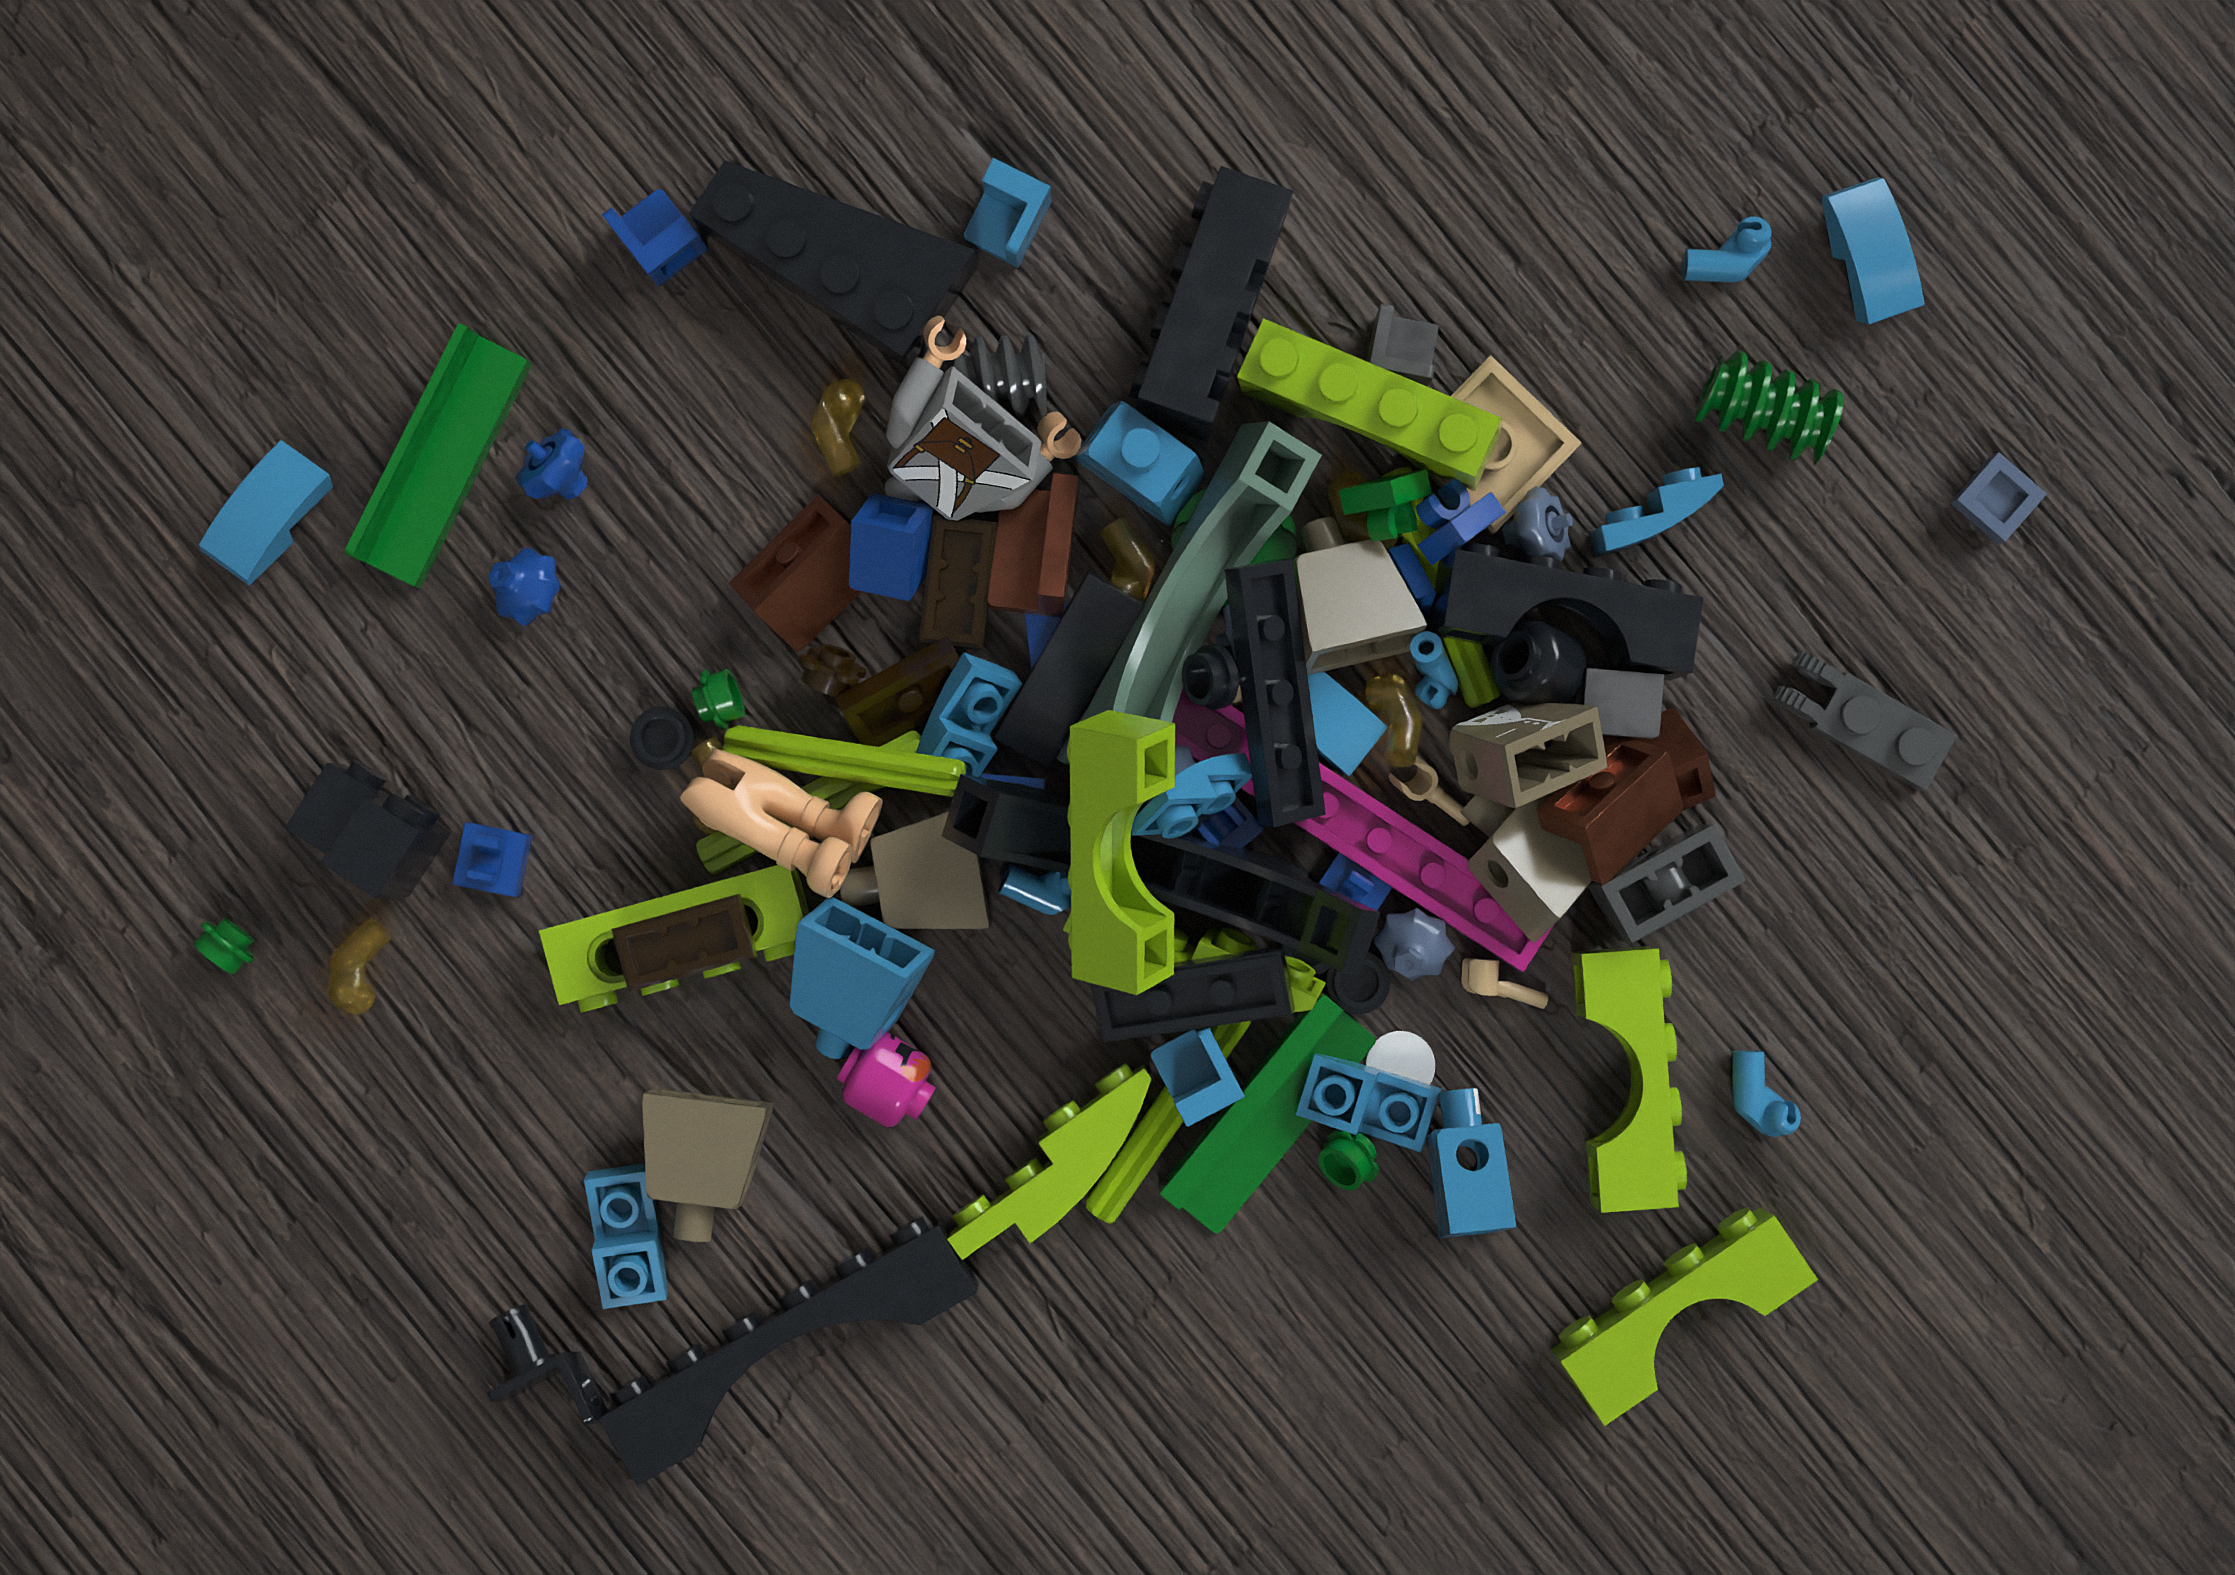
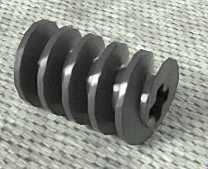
(1004, 373)

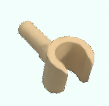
(1426, 786)
(1481, 978)

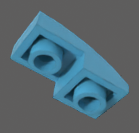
(1877, 252)
(1678, 498)
(262, 510)
(968, 712)
(1341, 724)
(1197, 791)
(1368, 1101)
(627, 1237)

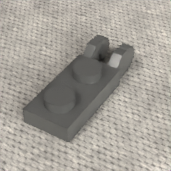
(1869, 723)

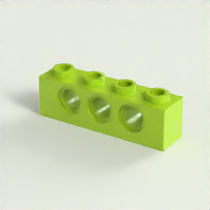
(578, 947)

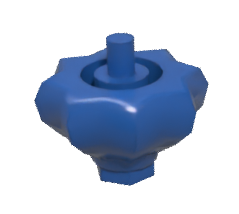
(553, 467)
(524, 586)

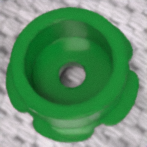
(718, 698)
(225, 945)
(1348, 1160)

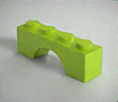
(1350, 392)
(1117, 926)
(1634, 1158)
(1615, 1353)

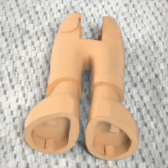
(750, 799)

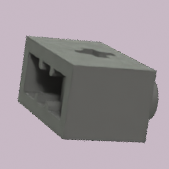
(1667, 883)

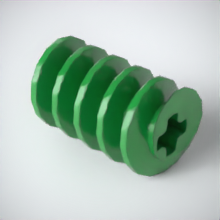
(1771, 405)

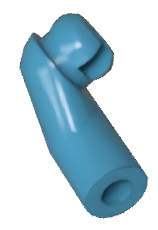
(1734, 259)
(1436, 668)
(1044, 893)
(1757, 1101)

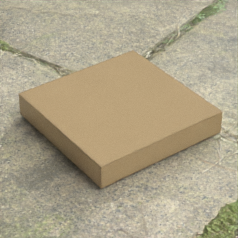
(1529, 442)

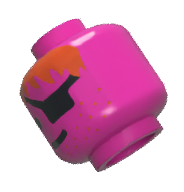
(887, 1081)

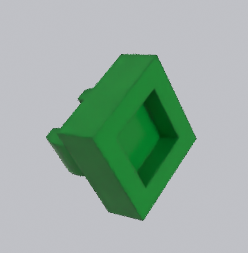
(1387, 502)

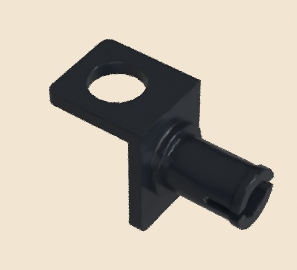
(534, 1365)

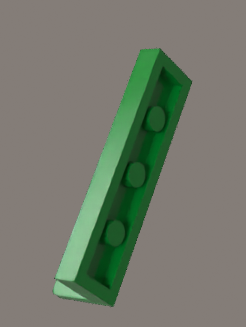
(438, 457)
(1261, 1127)

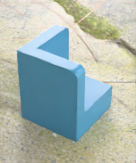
(1008, 213)
(1196, 1074)

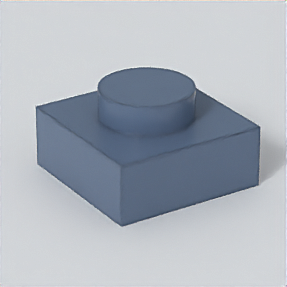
(1998, 498)

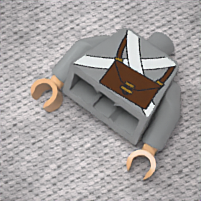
(960, 444)

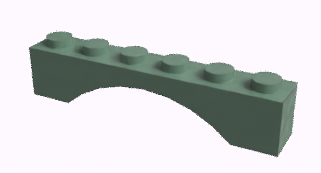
(1232, 522)

